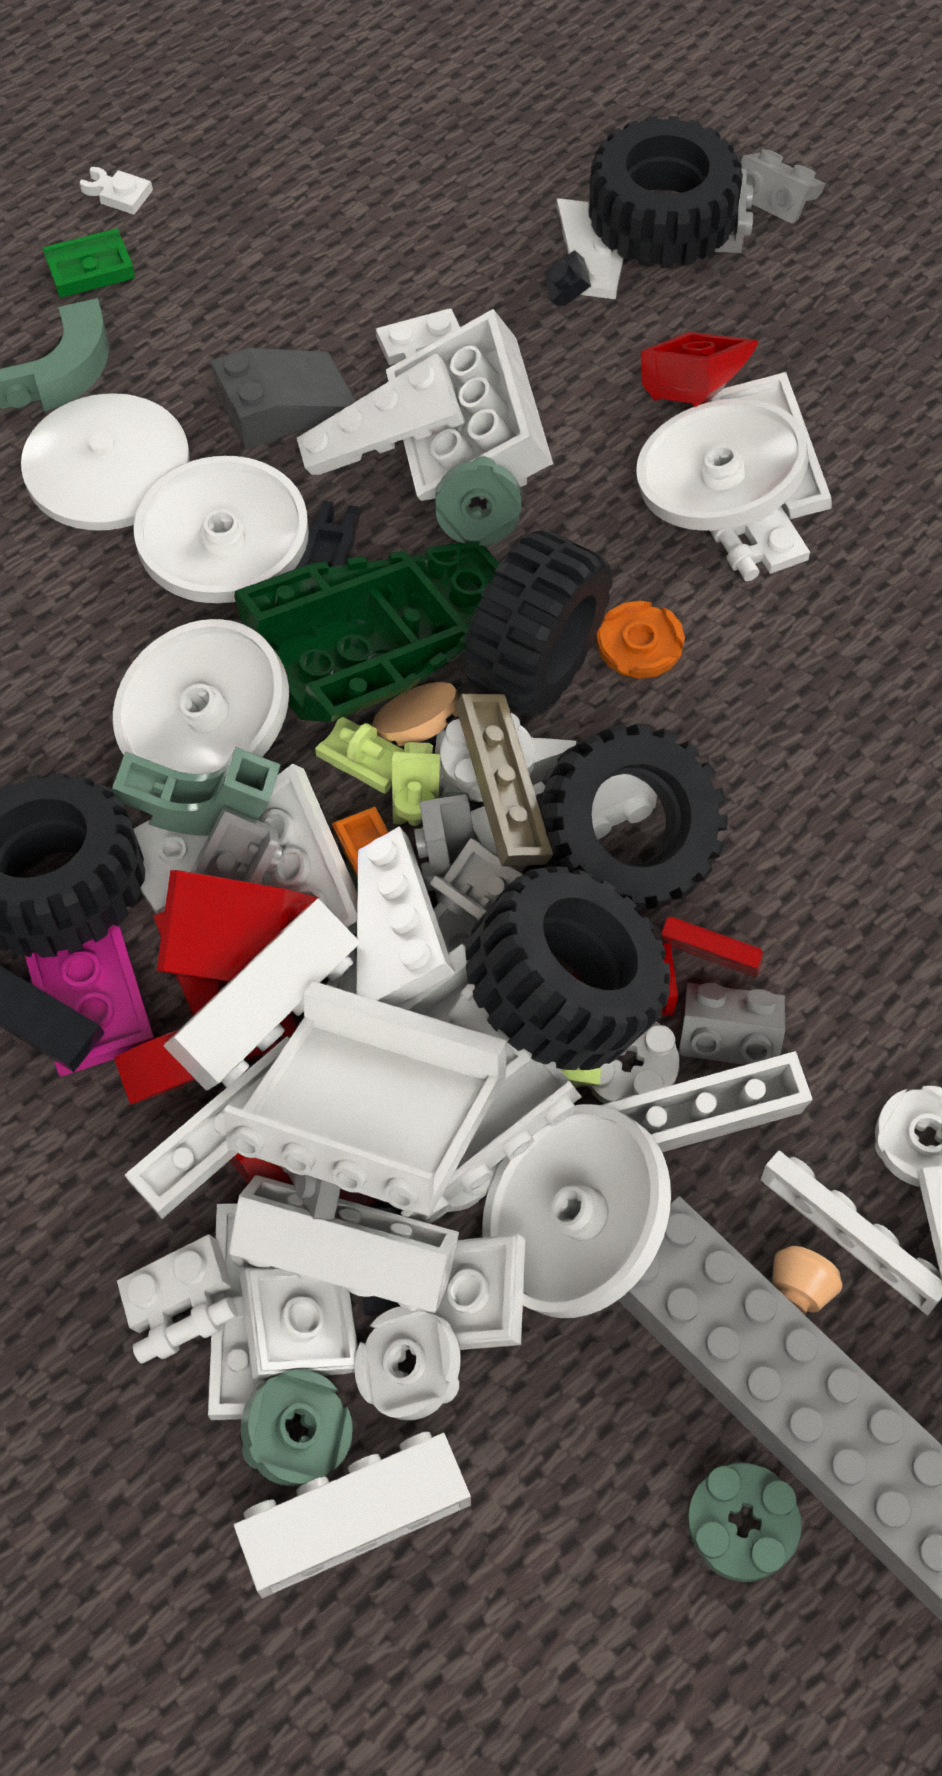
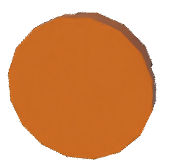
(644, 651)

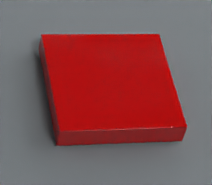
(713, 946)

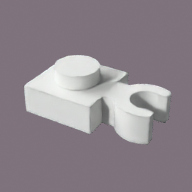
(120, 191)

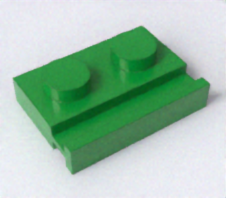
(88, 262)

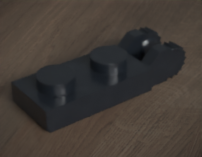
(330, 541)

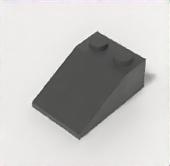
(278, 391)

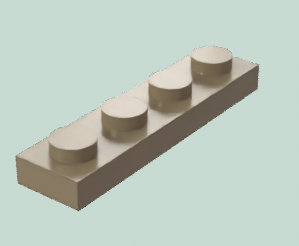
(503, 780)

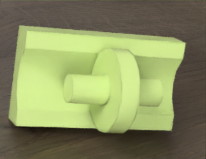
(359, 753)
(414, 780)

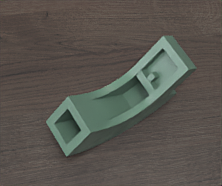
(67, 369)
(194, 801)

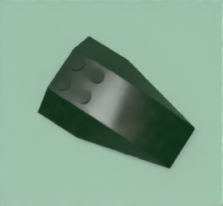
(367, 626)

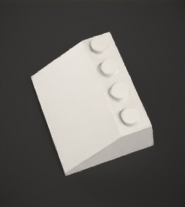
(494, 403)

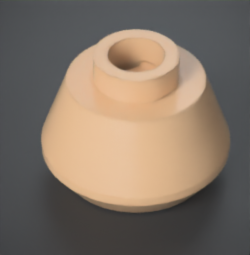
(805, 1278)

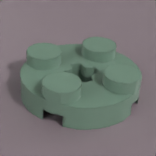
(472, 480)
(321, 1411)
(716, 1538)

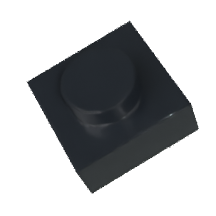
(567, 279)

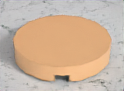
(417, 713)

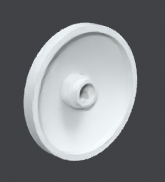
(100, 458)
(722, 464)
(220, 527)
(201, 697)
(590, 1208)

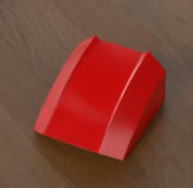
(693, 366)

